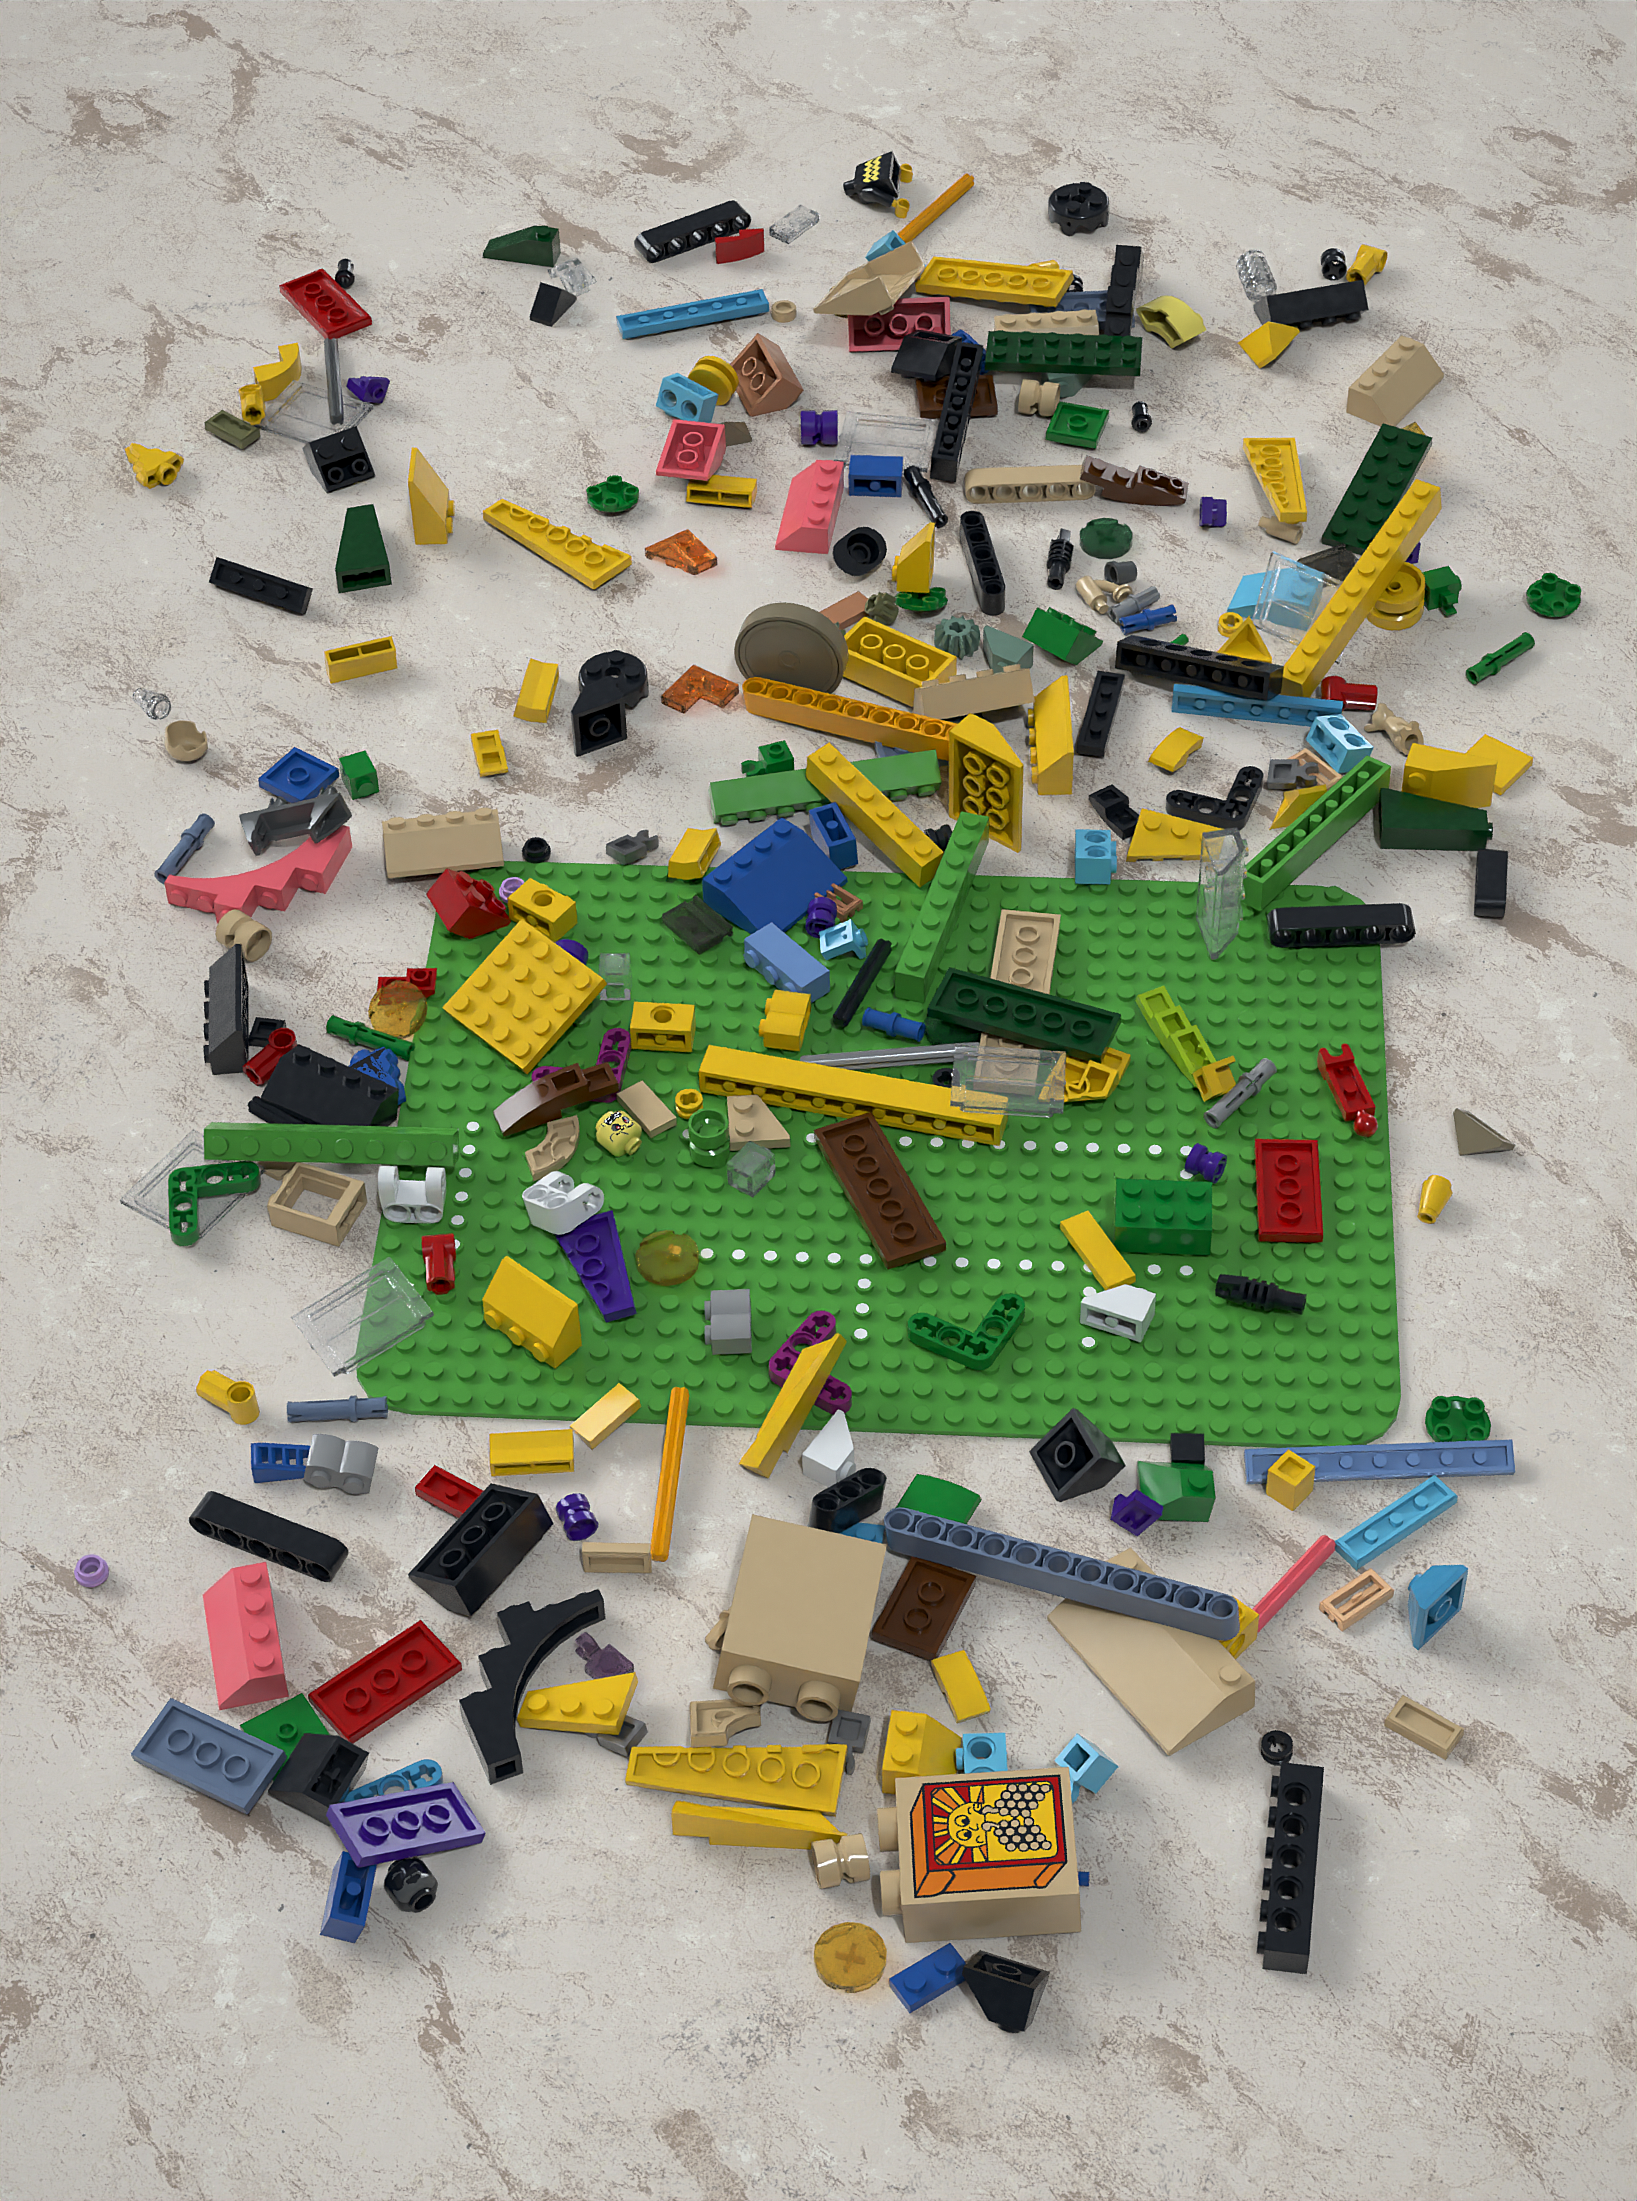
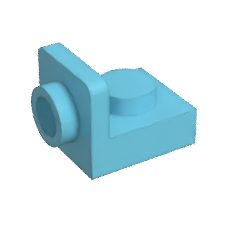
(843, 939)

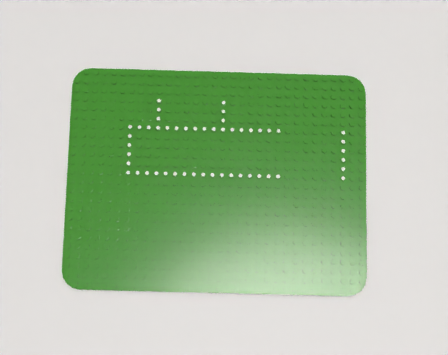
(802, 1249)

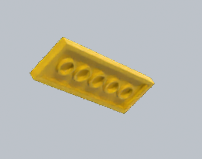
(994, 281)

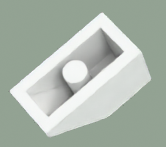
(1120, 1311)
(830, 1453)

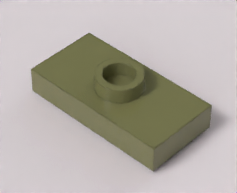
(232, 429)

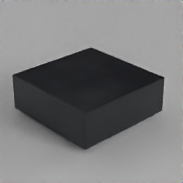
(262, 1029)
(1187, 1448)

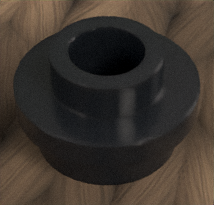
(536, 850)

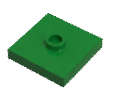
(1077, 425)
(285, 1725)

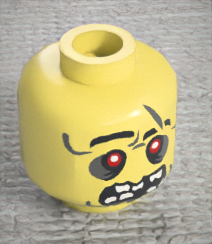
(618, 1133)

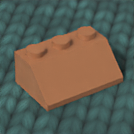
(765, 377)

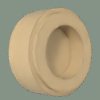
(783, 311)

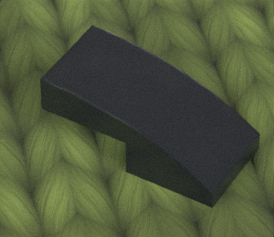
(1115, 811)

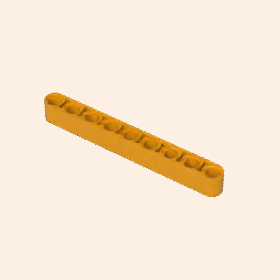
(846, 716)

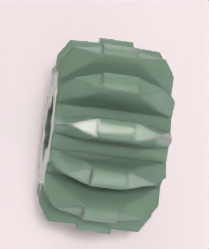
(957, 636)

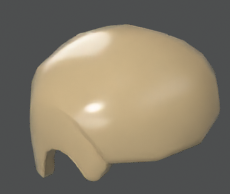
(185, 741)

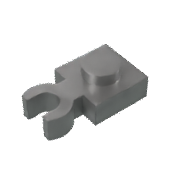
(1288, 773)
(629, 848)
(850, 1730)
(630, 1736)

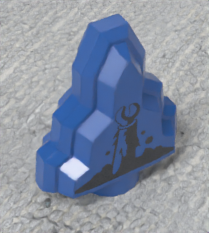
(380, 1065)

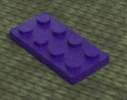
(405, 1824)

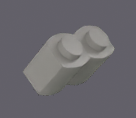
(729, 1321)
(340, 1464)

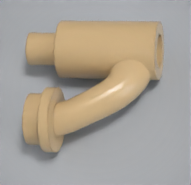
(1282, 530)
(1092, 592)

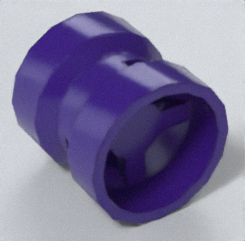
(821, 915)
(1206, 1163)
(577, 1518)

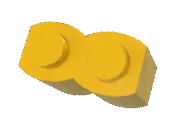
(785, 1020)

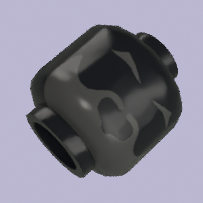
(410, 1884)

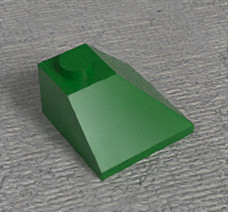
(1181, 1489)

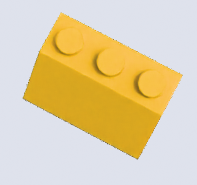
(532, 1313)

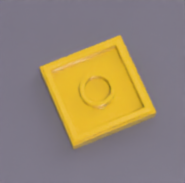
(1510, 764)

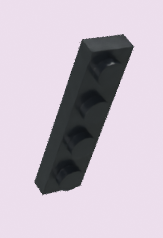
(260, 585)
(1100, 713)

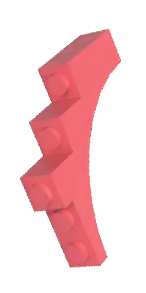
(272, 886)

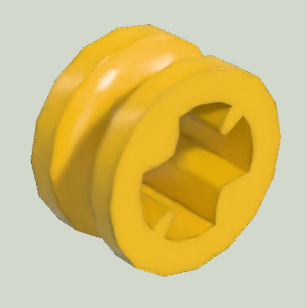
(1229, 618)
(688, 1102)

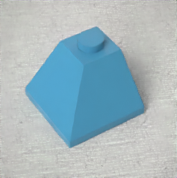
(1435, 1600)

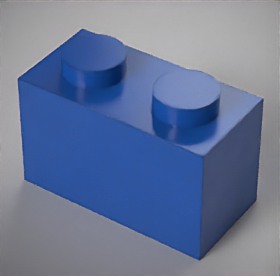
(875, 476)
(833, 835)
(347, 1899)

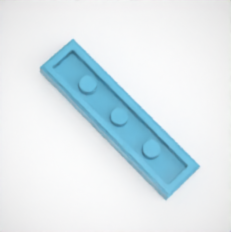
(1395, 1522)

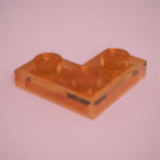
(698, 684)

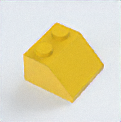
(915, 565)
(917, 1748)

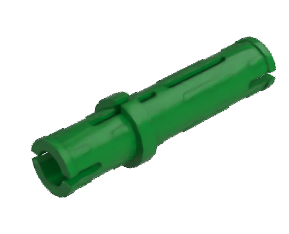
(1492, 662)
(358, 1034)

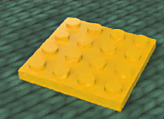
(524, 996)

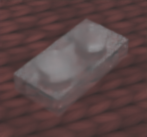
(794, 224)

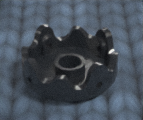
(1078, 206)
(631, 674)

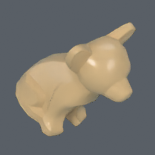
(1399, 730)

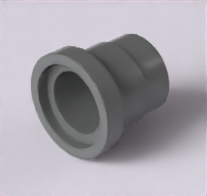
(1120, 572)

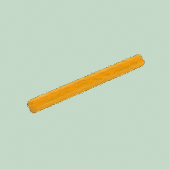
(936, 208)
(669, 1474)

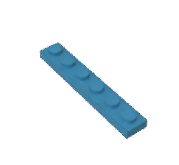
(692, 314)
(1279, 709)

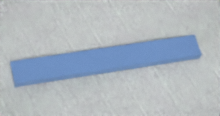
(1391, 1460)

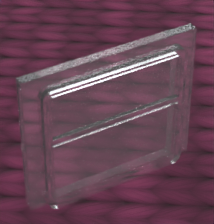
(304, 414)
(887, 436)
(1292, 599)
(1008, 1081)
(150, 1193)
(363, 1318)

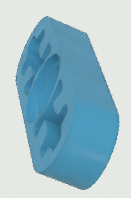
(400, 1778)

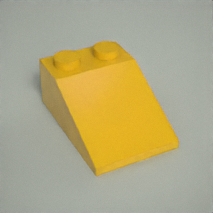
(429, 502)
(1449, 776)

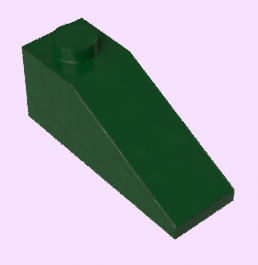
(529, 246)

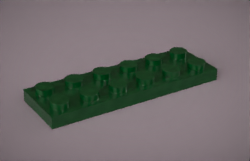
(1063, 353)
(1377, 487)
(1024, 1015)

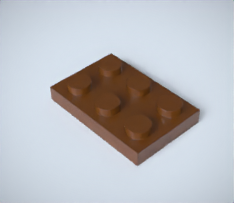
(932, 396)
(924, 1608)

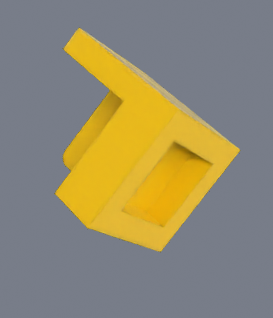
(1215, 1079)
(1290, 1480)

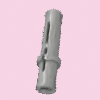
(1258, 1075)

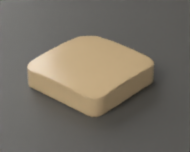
(276, 1169)

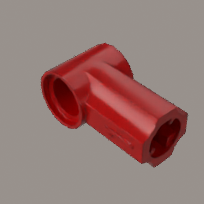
(1353, 695)
(264, 1062)
(439, 1257)

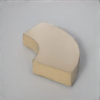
(555, 1149)

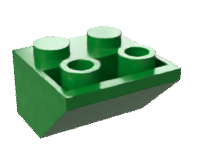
(1061, 635)

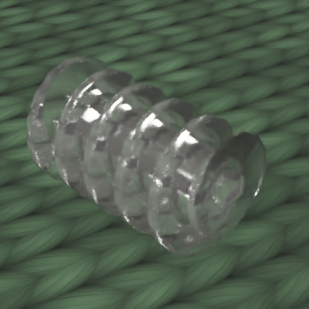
(1255, 275)

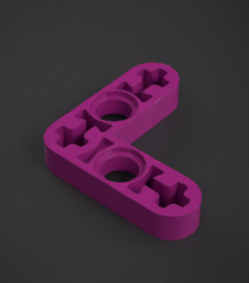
(606, 1054)
(787, 1357)

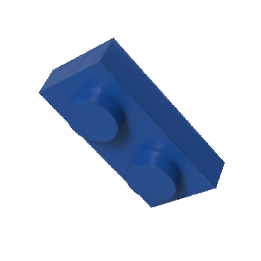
(928, 1978)

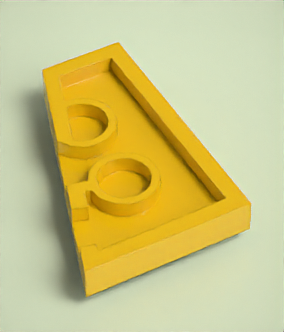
(1166, 837)
(580, 1706)

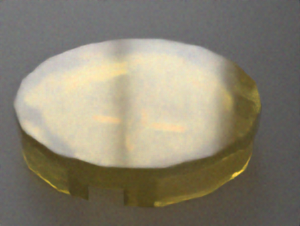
(398, 1009)
(667, 1258)
(850, 1957)

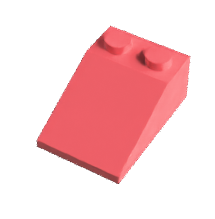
(692, 450)

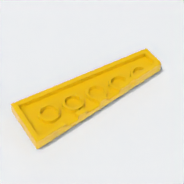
(1279, 474)
(569, 552)
(764, 1776)

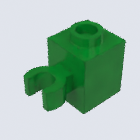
(1441, 590)
(771, 759)

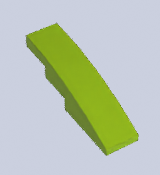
(1174, 1031)

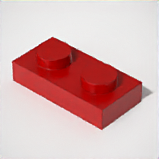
(447, 1491)

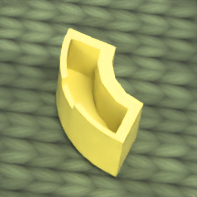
(1171, 319)

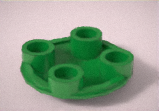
(612, 495)
(1553, 596)
(922, 601)
(1457, 1419)

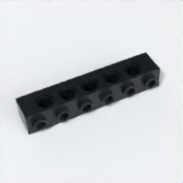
(956, 412)
(1199, 667)
(1291, 1949)

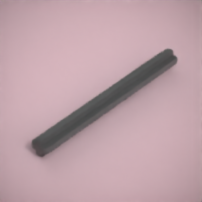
(334, 381)

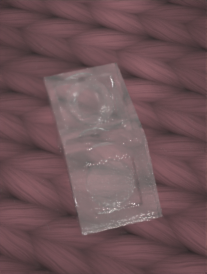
(573, 275)

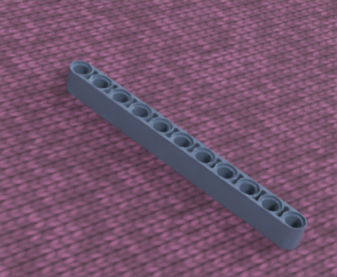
(1063, 1573)

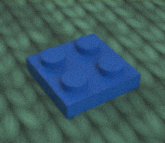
(298, 776)

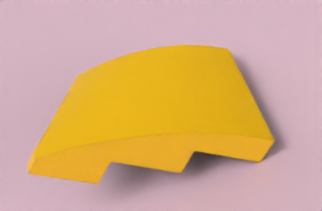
(1094, 1080)

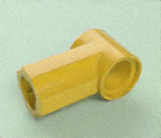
(1367, 263)
(252, 403)
(232, 1396)

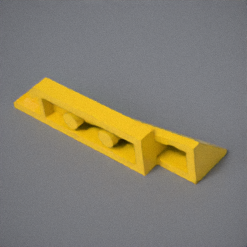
(792, 1405)
(752, 1826)

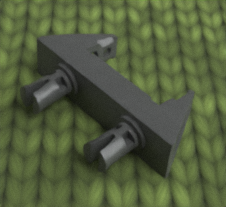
(283, 820)

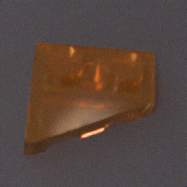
(683, 552)

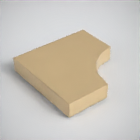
(718, 1720)

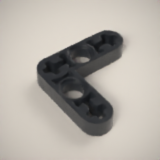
(1222, 809)

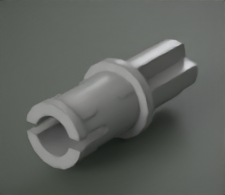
(1133, 604)

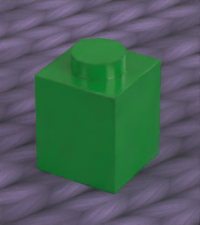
(359, 775)

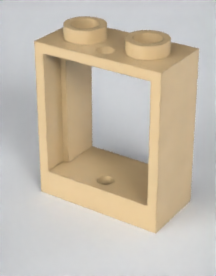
(332, 1230)

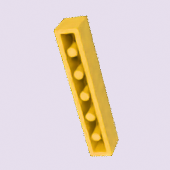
(874, 814)

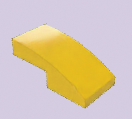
(1175, 748)
(489, 753)
(961, 1686)

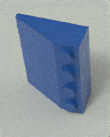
(771, 879)

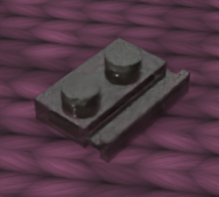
(1334, 561)
(697, 924)

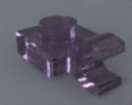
(601, 1662)

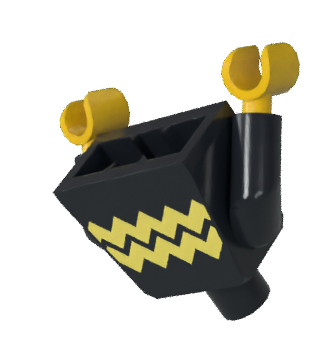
(880, 182)

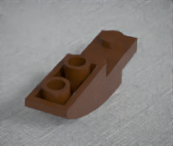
(1138, 488)
(547, 1096)

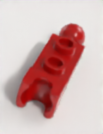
(1348, 1089)

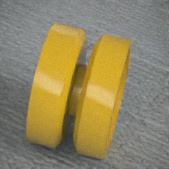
(1401, 601)

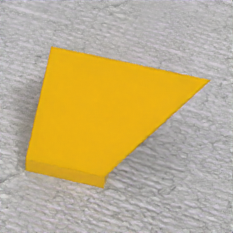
(1268, 342)
(1246, 643)
(1296, 803)

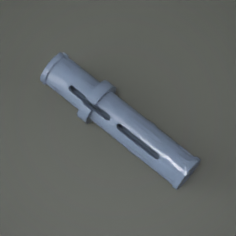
(190, 841)
(337, 1409)

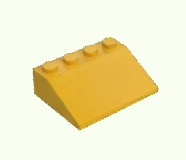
(986, 779)

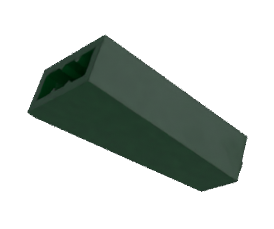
(361, 553)
(1430, 824)

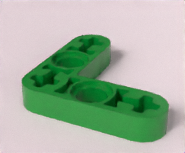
(197, 1186)
(978, 1341)

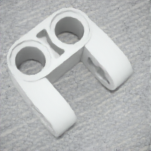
(412, 1200)
(560, 1206)

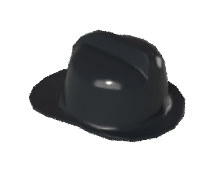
(859, 551)

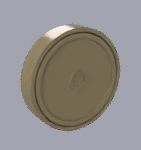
(792, 647)

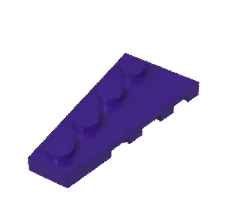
(600, 1264)

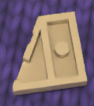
(754, 1122)

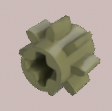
(882, 608)

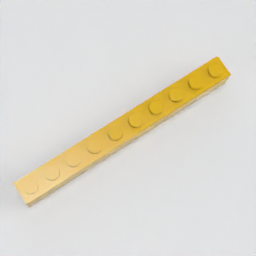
(1361, 589)
(844, 1094)

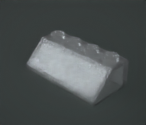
(1221, 888)

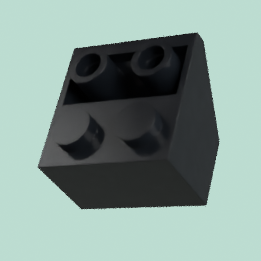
(925, 355)
(339, 459)
(319, 1774)

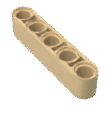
(1026, 484)

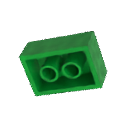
(1163, 1216)

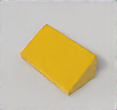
(606, 1416)

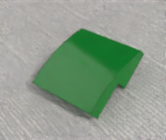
(940, 1498)

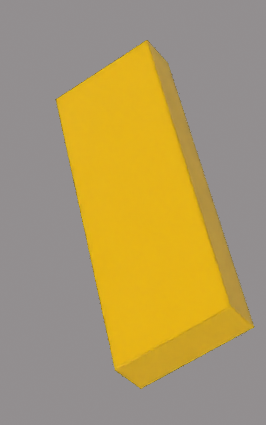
(1097, 1251)

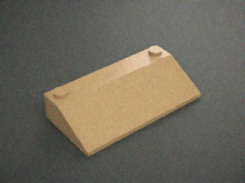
(875, 284)
(1163, 1675)

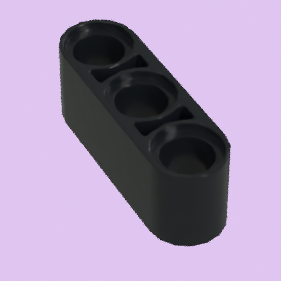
(1491, 883)
(848, 1501)

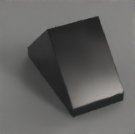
(550, 304)

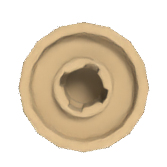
(1038, 397)
(240, 928)
(840, 1861)

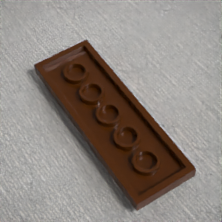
(879, 1190)

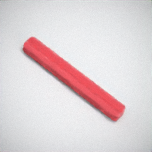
(1294, 1579)

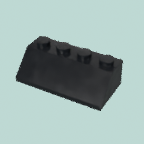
(1314, 305)
(227, 1013)
(329, 1091)
(482, 1548)

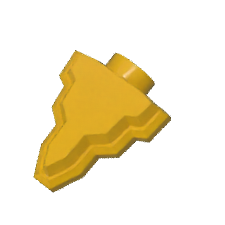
(153, 465)

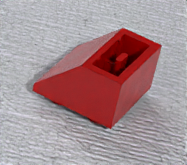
(467, 904)

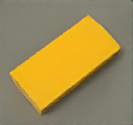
(723, 491)
(360, 659)
(537, 691)
(694, 854)
(531, 1452)

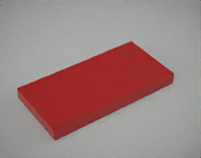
(325, 304)
(1288, 1190)
(385, 1682)

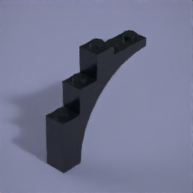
(1123, 289)
(506, 1671)

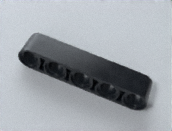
(692, 231)
(982, 563)
(1340, 925)
(268, 1536)

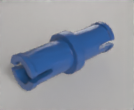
(1148, 619)
(893, 1024)

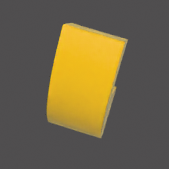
(277, 376)

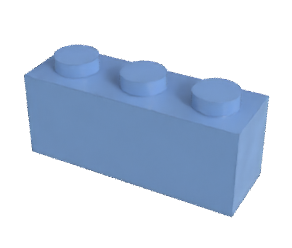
(785, 963)

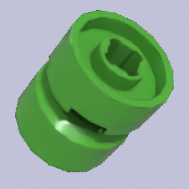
(709, 1137)

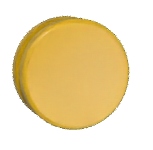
(716, 376)

